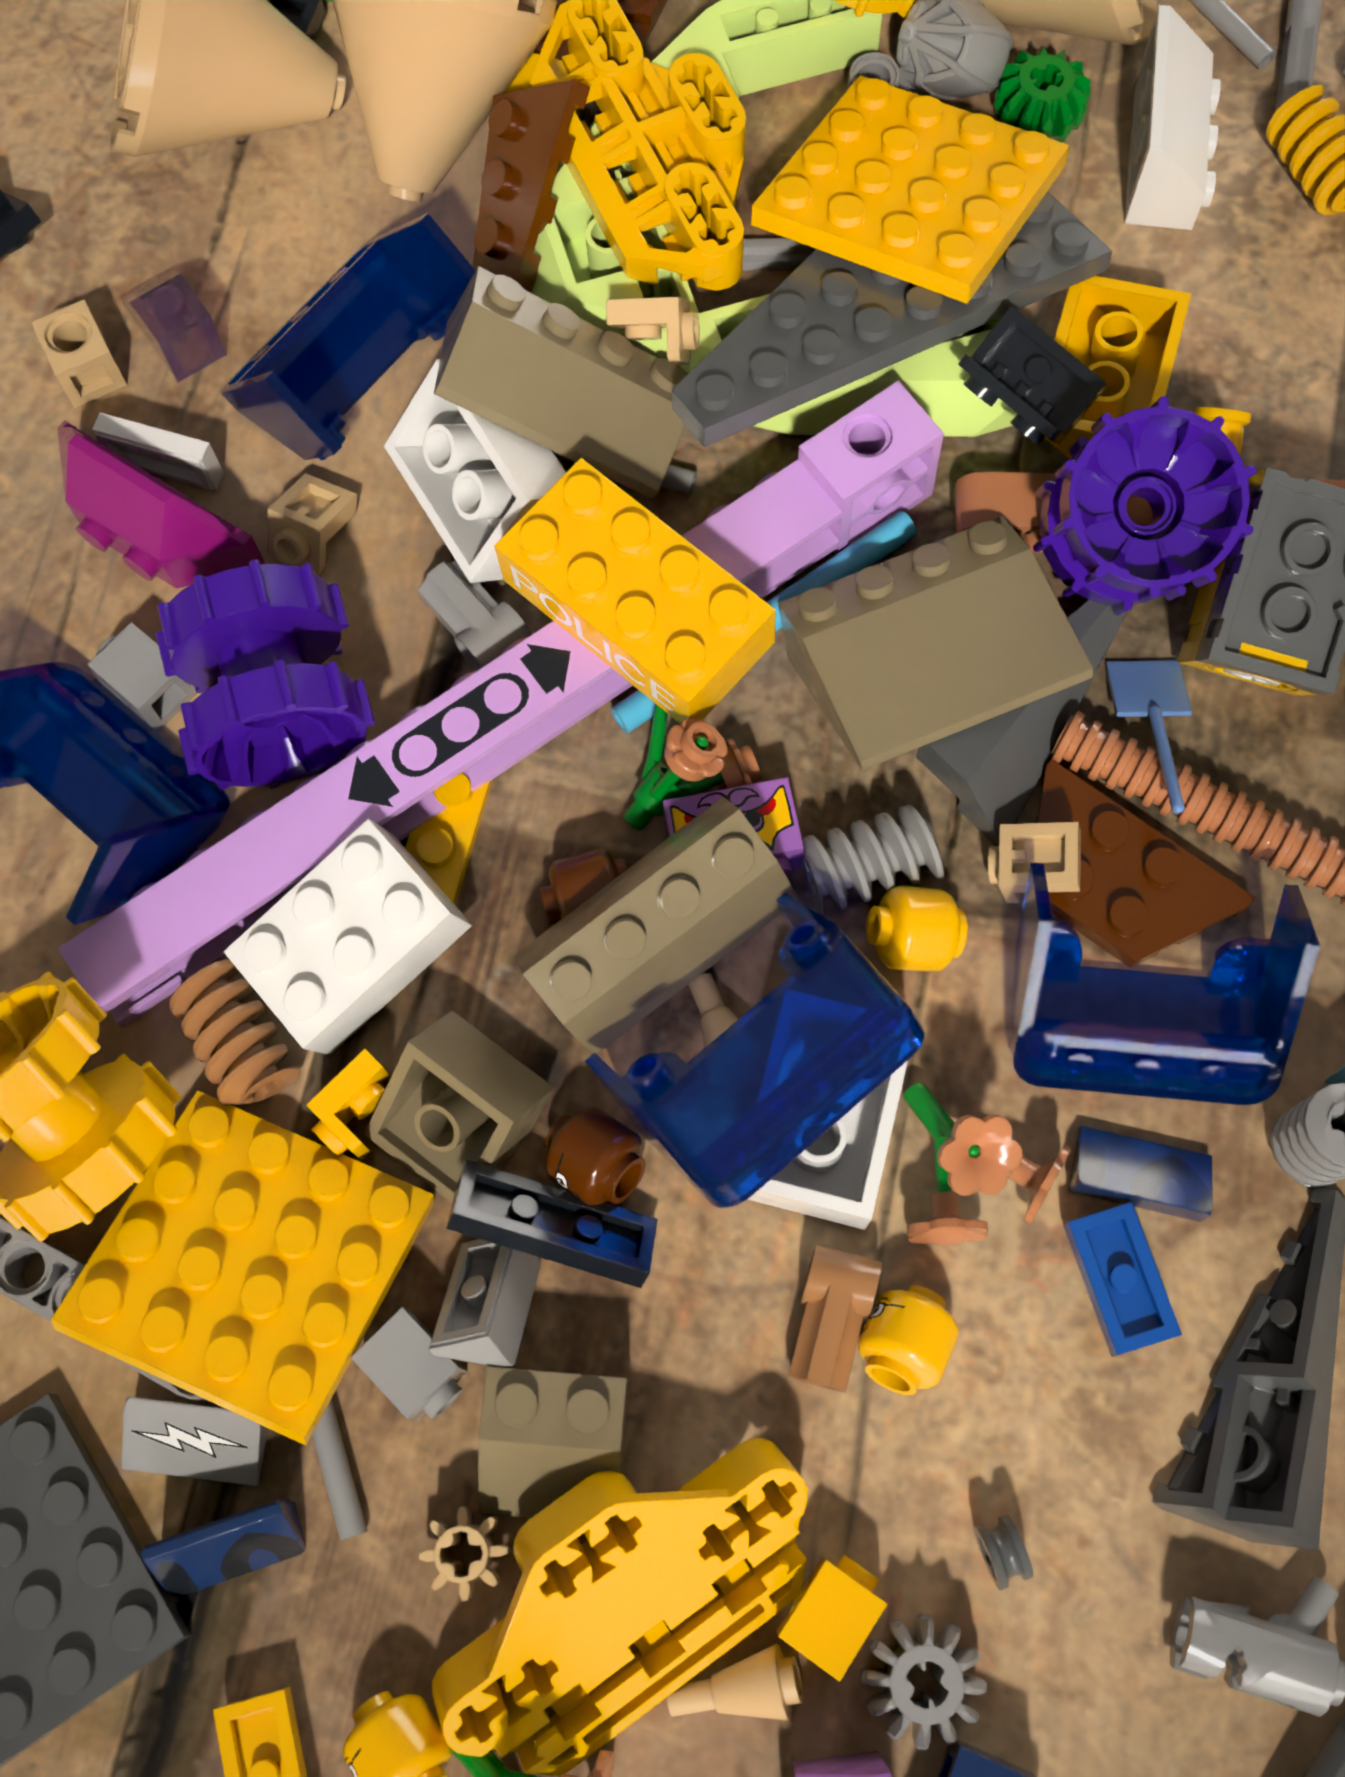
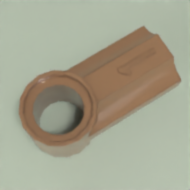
(836, 1302)

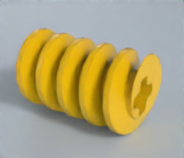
(1313, 146)

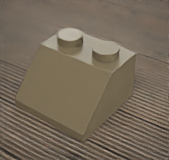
(455, 1102)
(546, 1436)

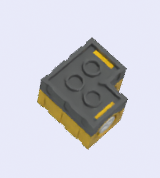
(1278, 593)

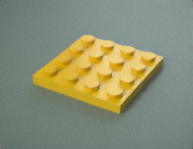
(911, 187)
(246, 1266)

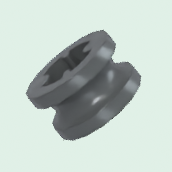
(1003, 1552)

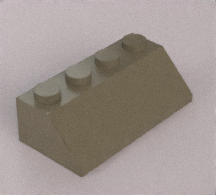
(560, 381)
(656, 926)

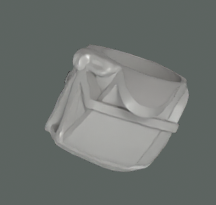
(952, 49)

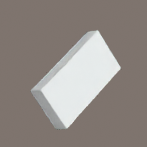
(161, 451)

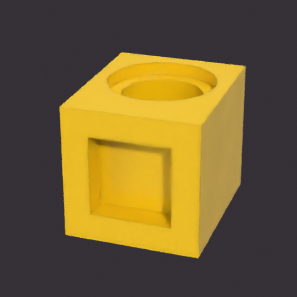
(833, 1615)

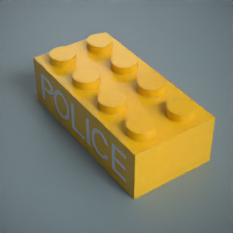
(636, 593)

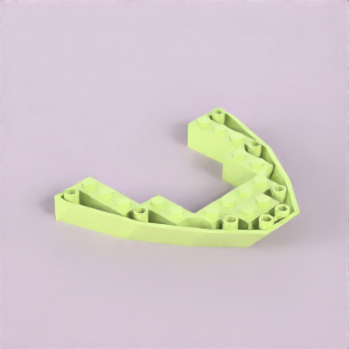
(757, 49)

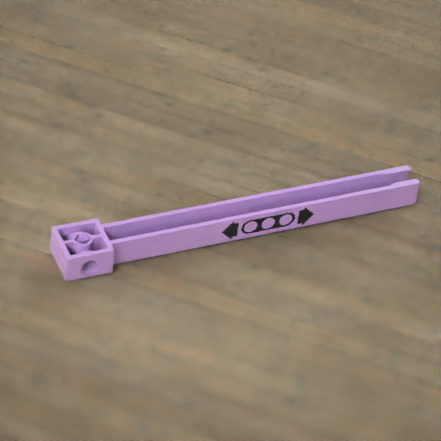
(490, 719)

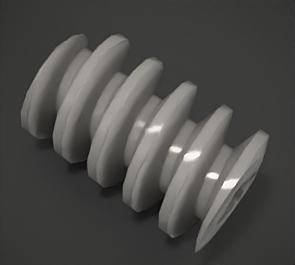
(870, 856)
(1311, 1139)

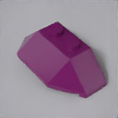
(145, 517)

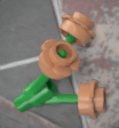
(694, 754)

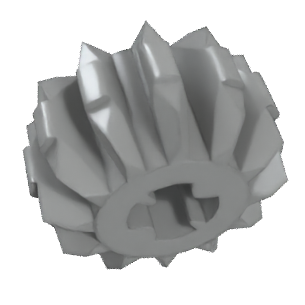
(947, 1672)

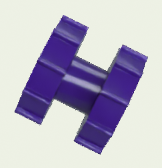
(1186, 476)
(256, 655)

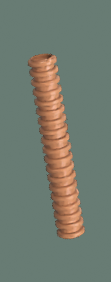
(1206, 805)

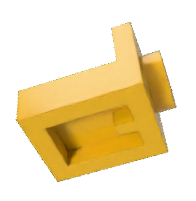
(349, 1094)

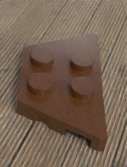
(1134, 881)

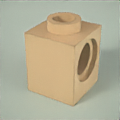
(78, 353)

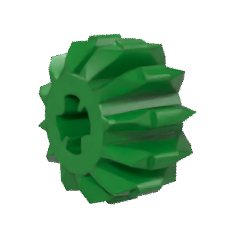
(1043, 94)

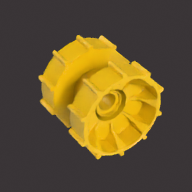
(70, 1132)

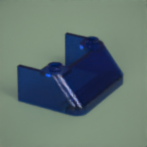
(350, 335)
(106, 777)
(1159, 1031)
(775, 1072)

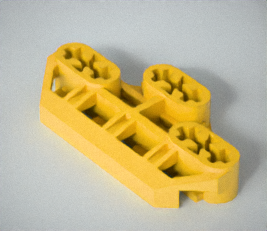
(675, 130)
(631, 1582)

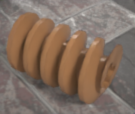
(228, 1038)

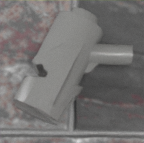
(1263, 1657)

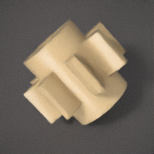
(453, 1569)

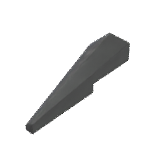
(1002, 759)
(1264, 1439)

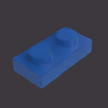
(1122, 1279)

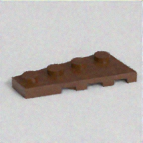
(520, 166)

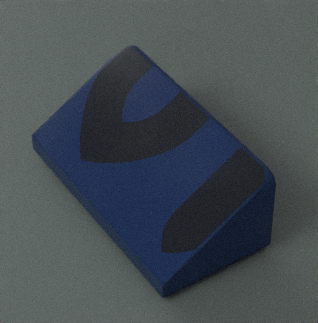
(1142, 1173)
(226, 1548)

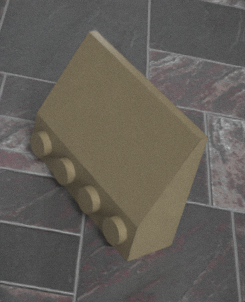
(932, 642)

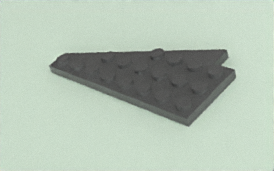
(849, 321)

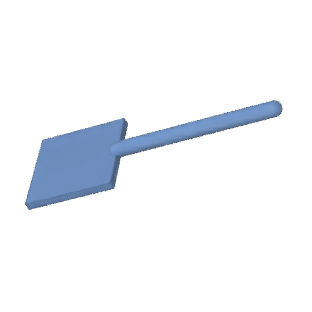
(1152, 691)

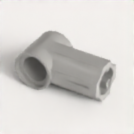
(471, 615)

